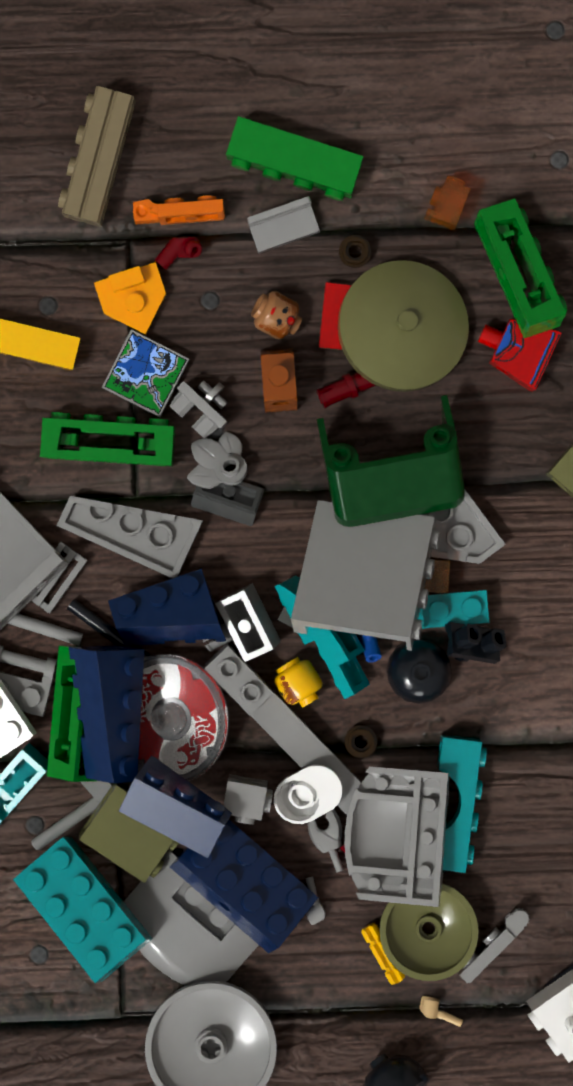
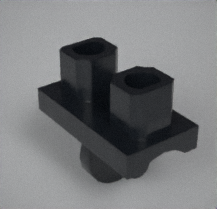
(474, 642)

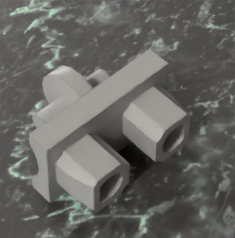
(211, 419)

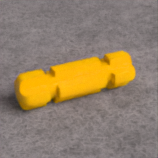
(372, 935)

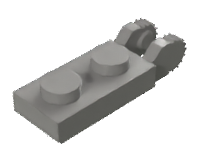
(495, 943)

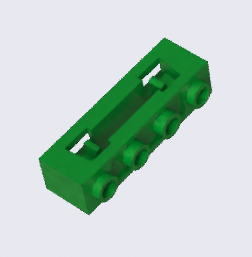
(543, 307)
(53, 437)
(66, 729)

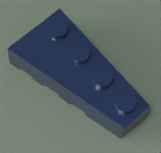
(109, 709)

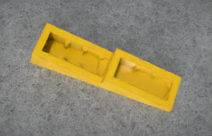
(38, 344)

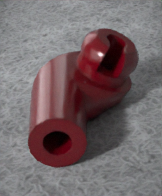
(178, 248)

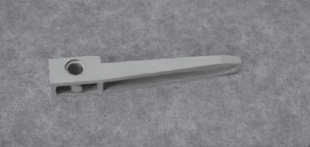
(277, 717)

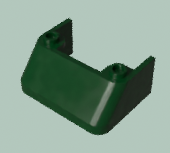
(396, 484)

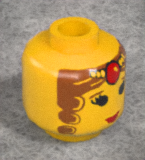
(298, 682)

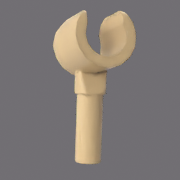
(429, 1008)

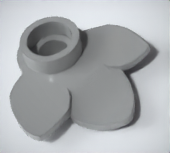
(214, 458)

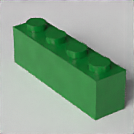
(293, 158)

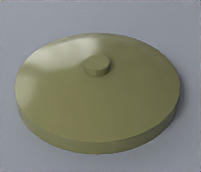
(403, 326)

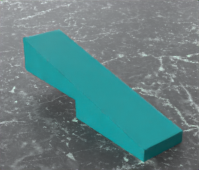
(20, 778)

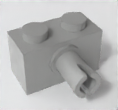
(246, 624)

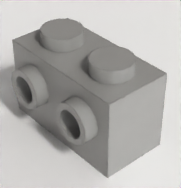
(247, 798)

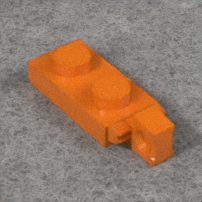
(177, 211)

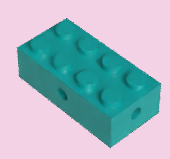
(82, 909)

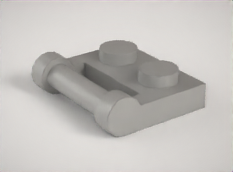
(29, 693)

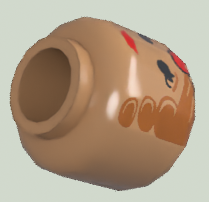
(276, 315)

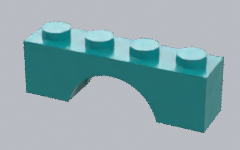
(462, 760)

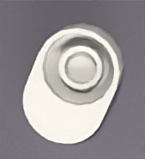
(308, 794)

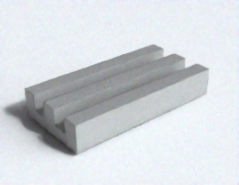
(39, 600)

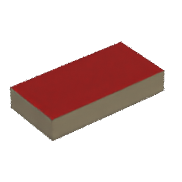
(332, 302)

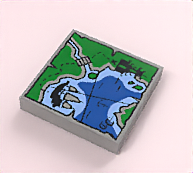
(145, 373)

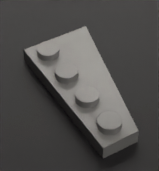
(141, 535)

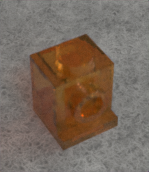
(448, 203)

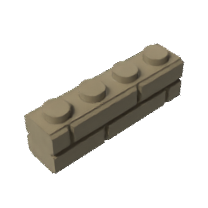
(98, 156)

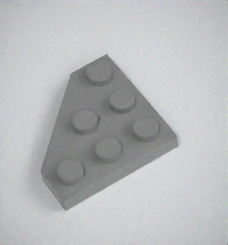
(465, 533)

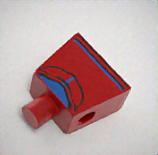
(520, 357)

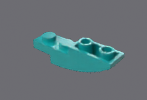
(455, 607)
(335, 647)

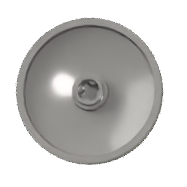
(210, 1038)

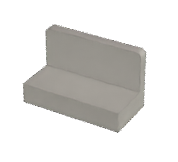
(283, 224)

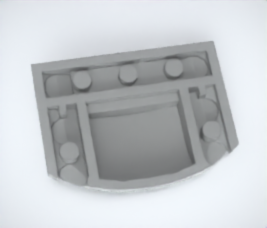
(398, 836)
(188, 932)

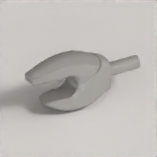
(328, 839)

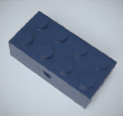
(247, 887)

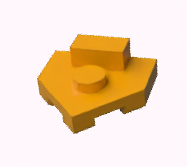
(132, 296)

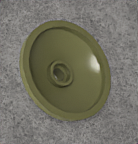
(431, 954)

